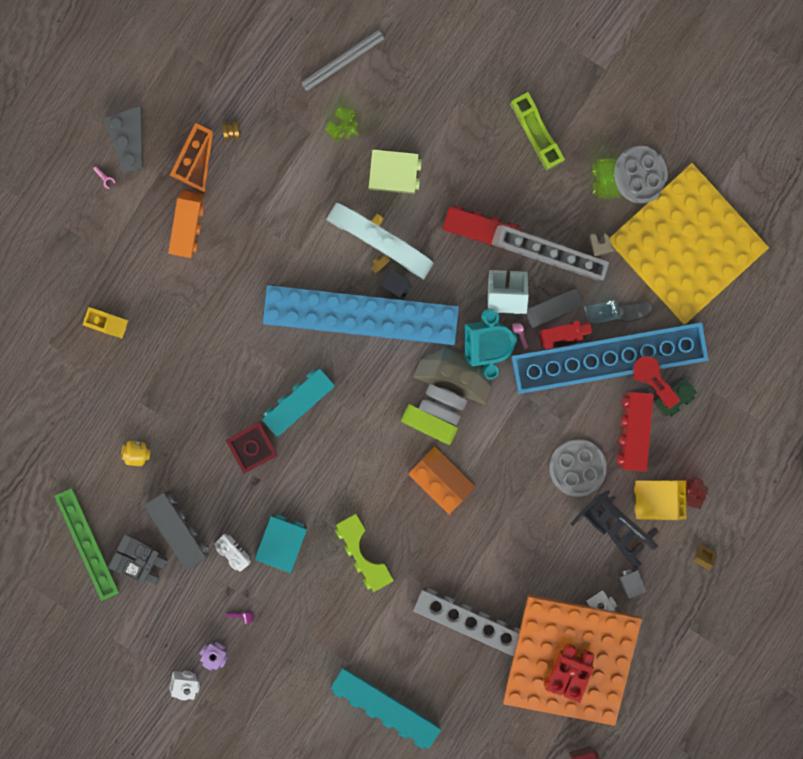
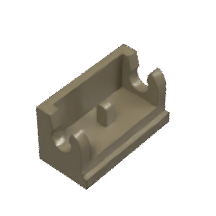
(599, 247)

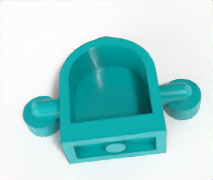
(488, 343)

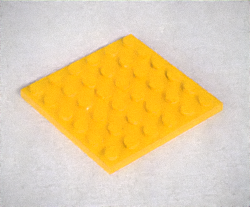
(688, 244)

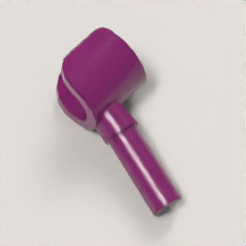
(247, 616)

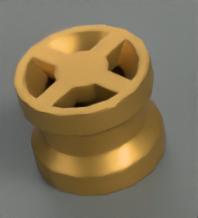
(231, 130)

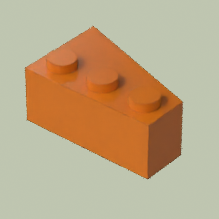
(193, 159)
(187, 223)

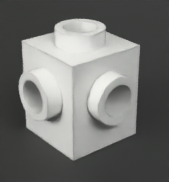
(601, 600)
(184, 685)

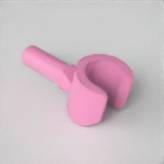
(103, 176)
(518, 329)

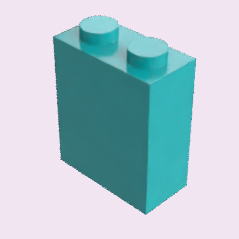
(281, 543)

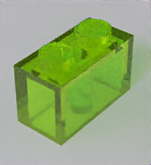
(605, 182)

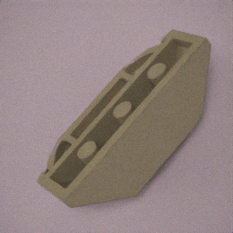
(454, 373)

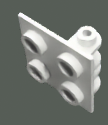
(226, 548)

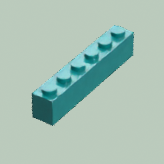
(386, 708)

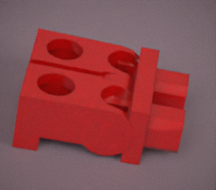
(565, 333)
(570, 673)

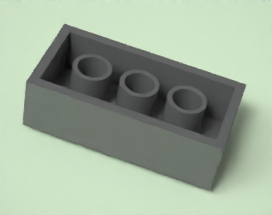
(177, 530)

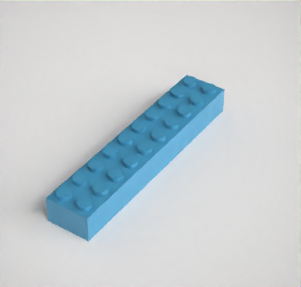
(360, 315)
(607, 358)

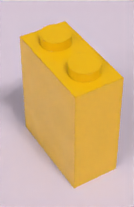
(660, 499)

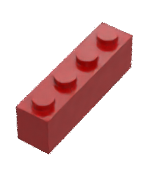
(473, 225)

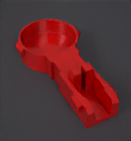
(644, 370)

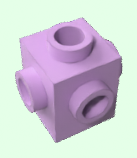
(217, 649)

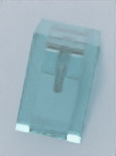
(602, 312)

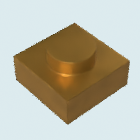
(379, 263)
(705, 557)

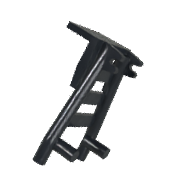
(599, 520)

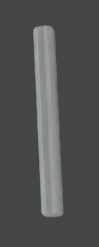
(342, 60)

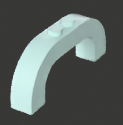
(380, 239)

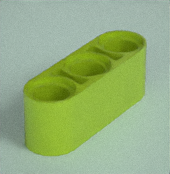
(429, 424)

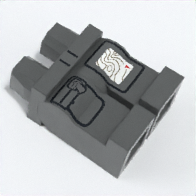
(140, 567)

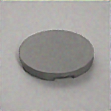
(640, 174)
(578, 467)

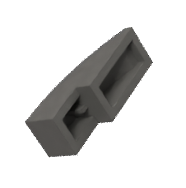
(554, 308)

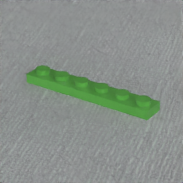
(87, 544)

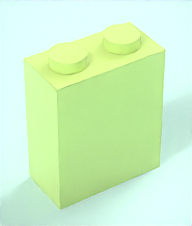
(394, 172)

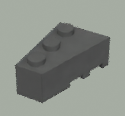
(127, 138)

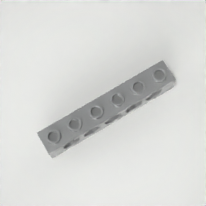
(550, 253)
(476, 632)

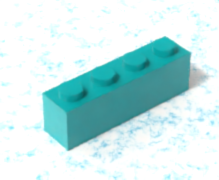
(298, 403)

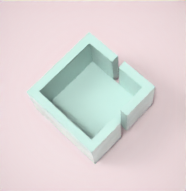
(508, 300)

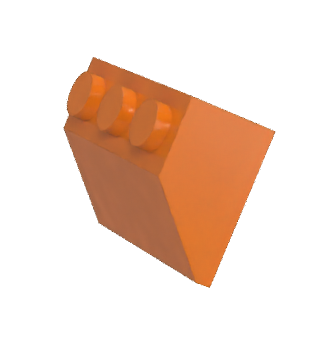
(441, 480)

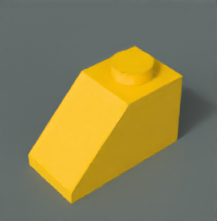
(105, 322)

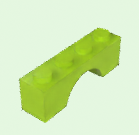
(536, 132)
(376, 574)

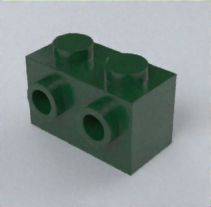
(685, 394)

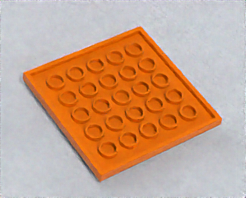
(548, 629)

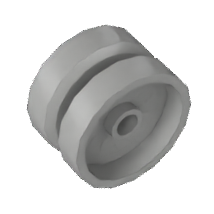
(444, 402)

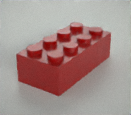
(636, 431)

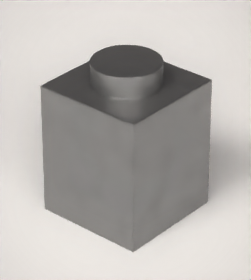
(632, 582)

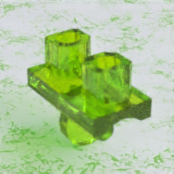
(346, 117)

